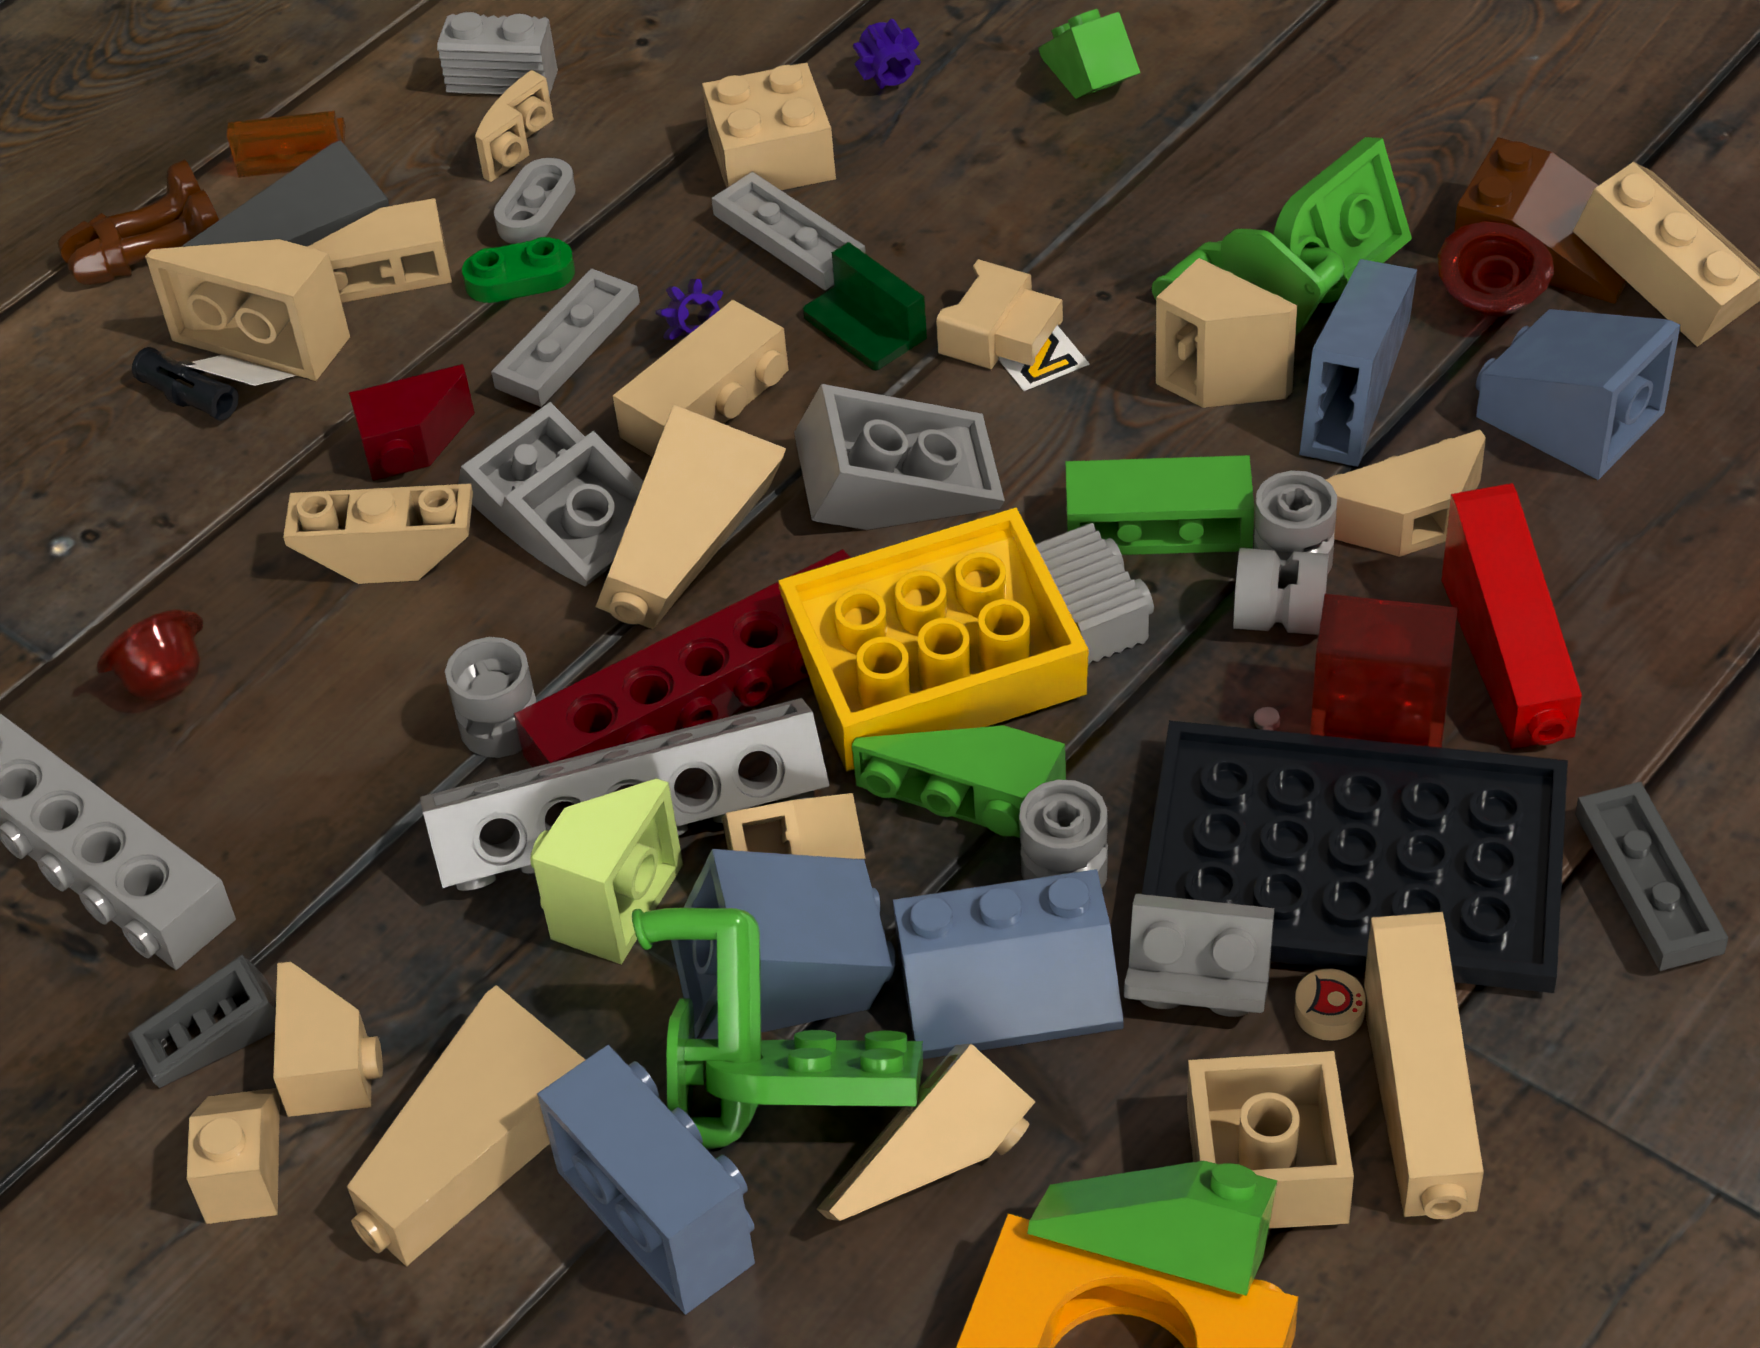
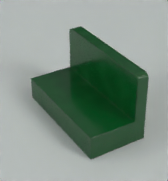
(868, 310)

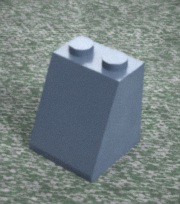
(1581, 385)
(817, 936)

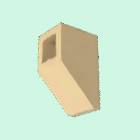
(798, 827)

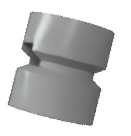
(1296, 515)
(1280, 590)
(487, 686)
(1063, 830)

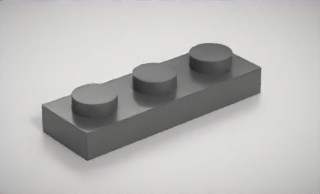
(1651, 876)

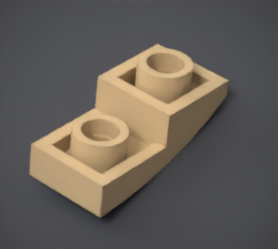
(510, 121)

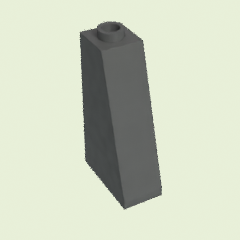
(303, 204)

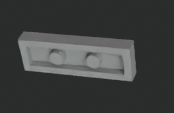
(782, 227)
(565, 337)

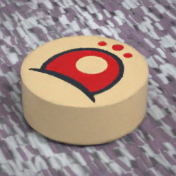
(1330, 1004)

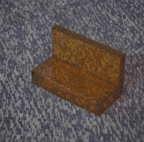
(281, 142)

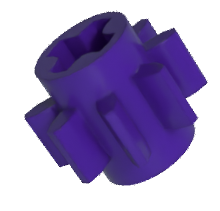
(886, 53)
(677, 312)

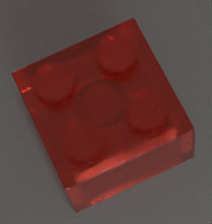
(1382, 670)

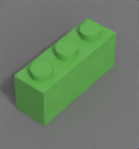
(1164, 503)

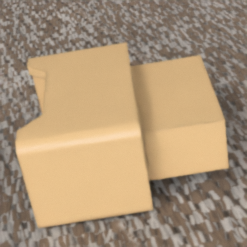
(998, 319)

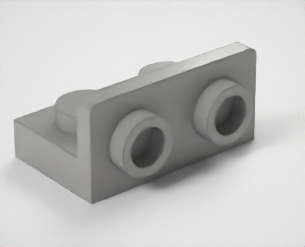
(1199, 954)

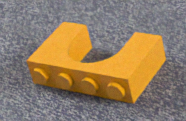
(1046, 1288)

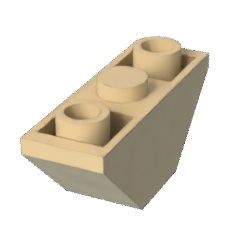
(1407, 497)
(379, 531)

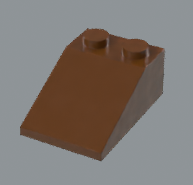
(1546, 199)

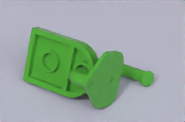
(1319, 236)
(758, 1071)

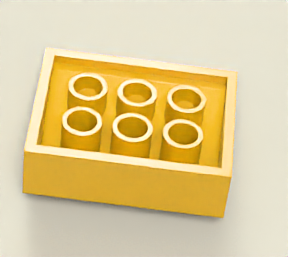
(936, 634)

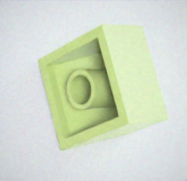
(604, 864)

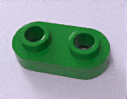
(518, 270)

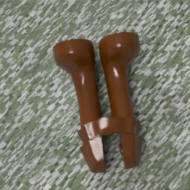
(115, 242)

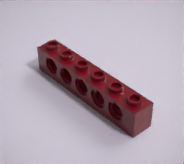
(675, 683)

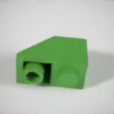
(1090, 53)

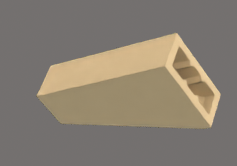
(687, 507)
(1422, 1065)
(461, 1129)

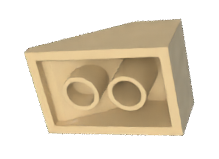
(253, 302)

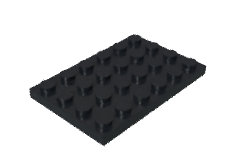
(1366, 833)

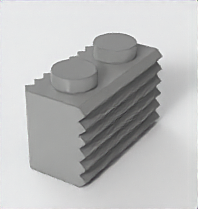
(494, 52)
(1098, 591)

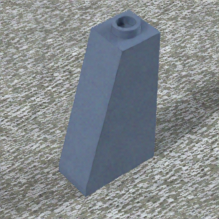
(1356, 361)

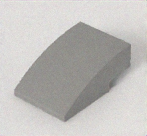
(555, 493)

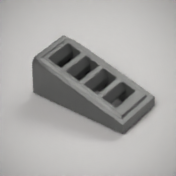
(233, 1032)

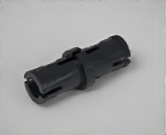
(207, 394)

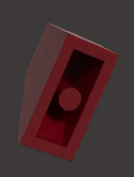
(411, 419)

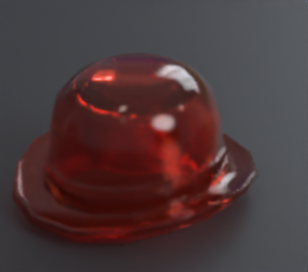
(1494, 267)
(155, 655)

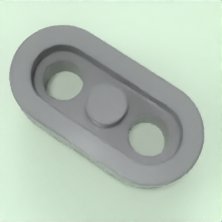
(534, 200)

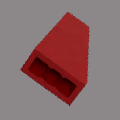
(1509, 616)

